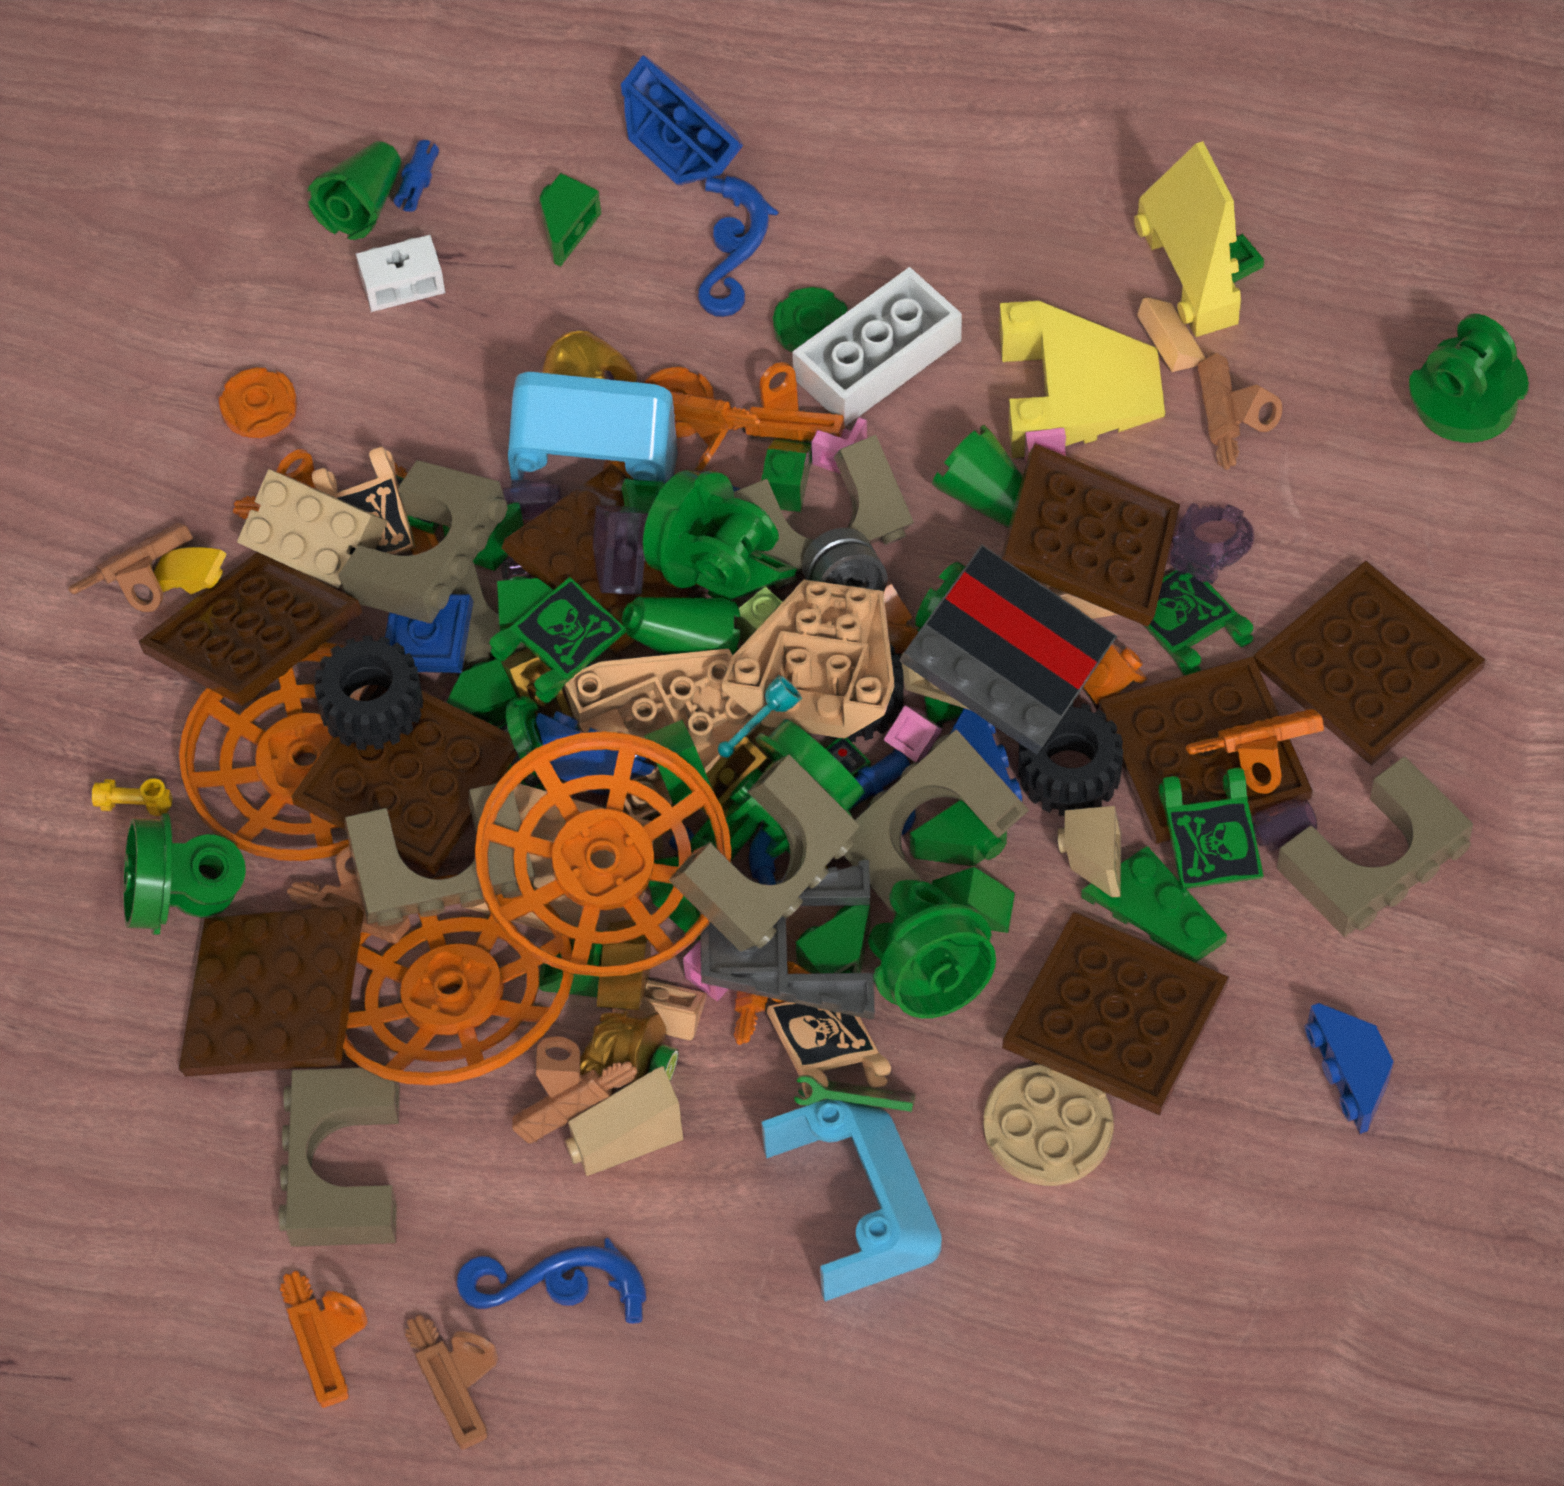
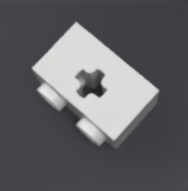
(400, 273)

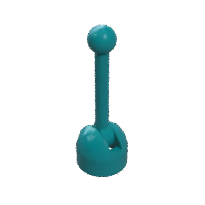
(779, 696)

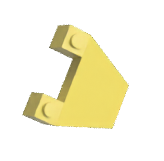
(1195, 223)
(1090, 375)

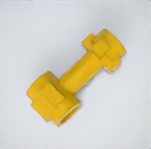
(151, 794)

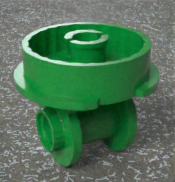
(1470, 382)
(704, 530)
(814, 759)
(170, 875)
(932, 952)

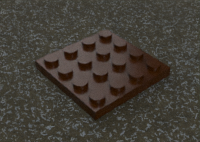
(1090, 534)
(561, 547)
(250, 628)
(1369, 662)
(1170, 715)
(418, 780)
(272, 991)
(1115, 1013)

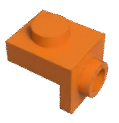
(1114, 673)

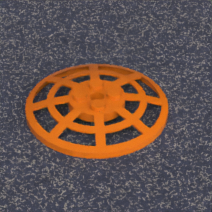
(274, 764)
(588, 833)
(455, 1012)

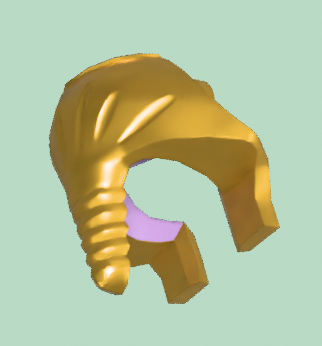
(587, 356)

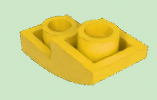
(190, 569)

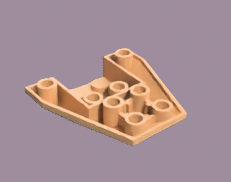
(833, 652)
(653, 693)

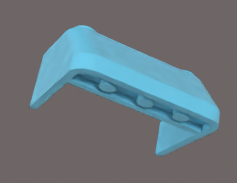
(592, 421)
(890, 1239)

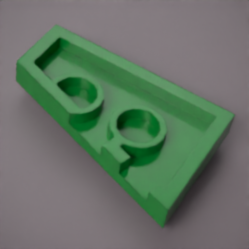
(1158, 906)

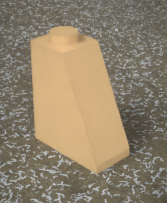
(626, 1124)

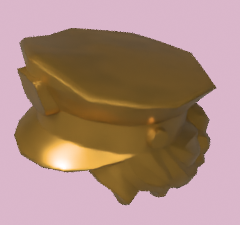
(623, 1040)

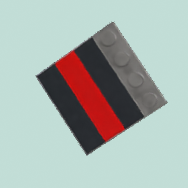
(1008, 649)

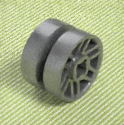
(844, 558)

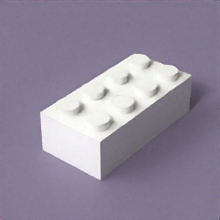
(877, 346)

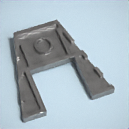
(765, 969)

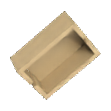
(308, 528)

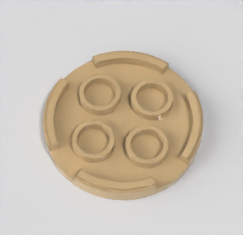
(1047, 1126)

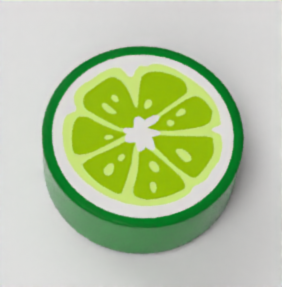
(665, 1057)

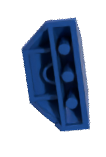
(675, 125)

